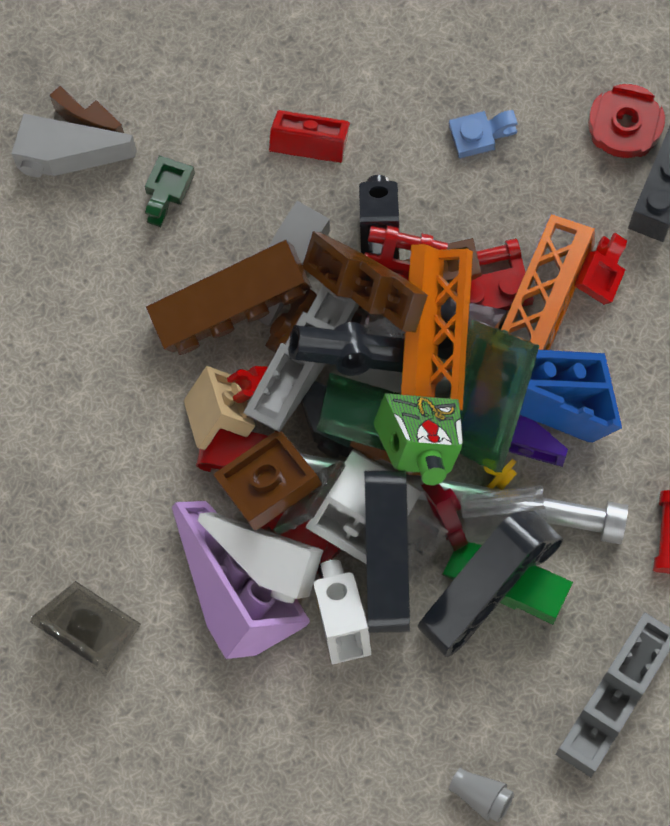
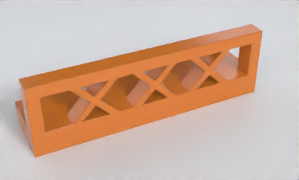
(562, 286)
(421, 348)

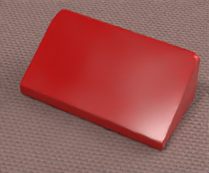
(309, 136)

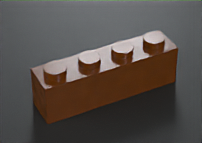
(229, 298)

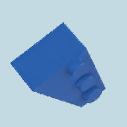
(572, 394)

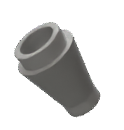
(484, 795)

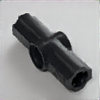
(347, 348)

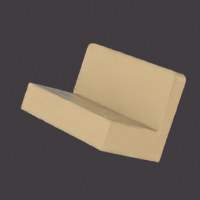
(212, 407)

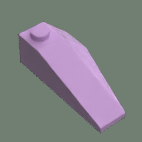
(234, 606)

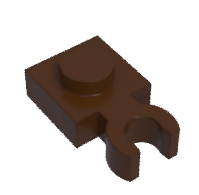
(283, 325)

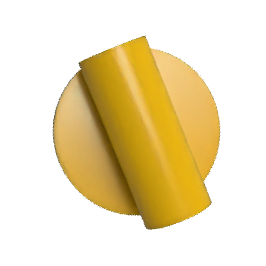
(502, 479)

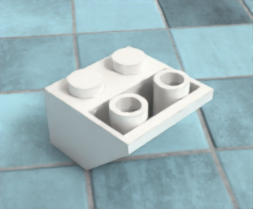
(343, 511)

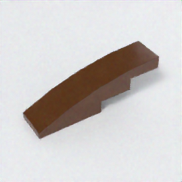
(364, 281)

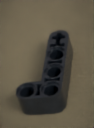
(387, 551)
(496, 567)

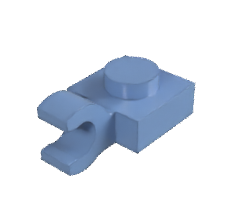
(476, 133)

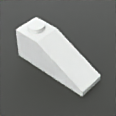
(268, 558)

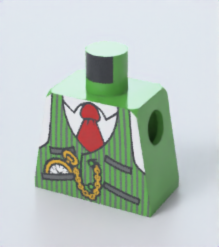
(420, 434)

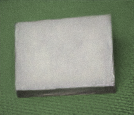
(86, 627)

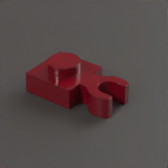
(444, 508)

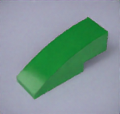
(536, 592)

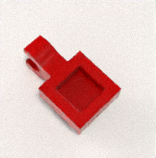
(600, 272)

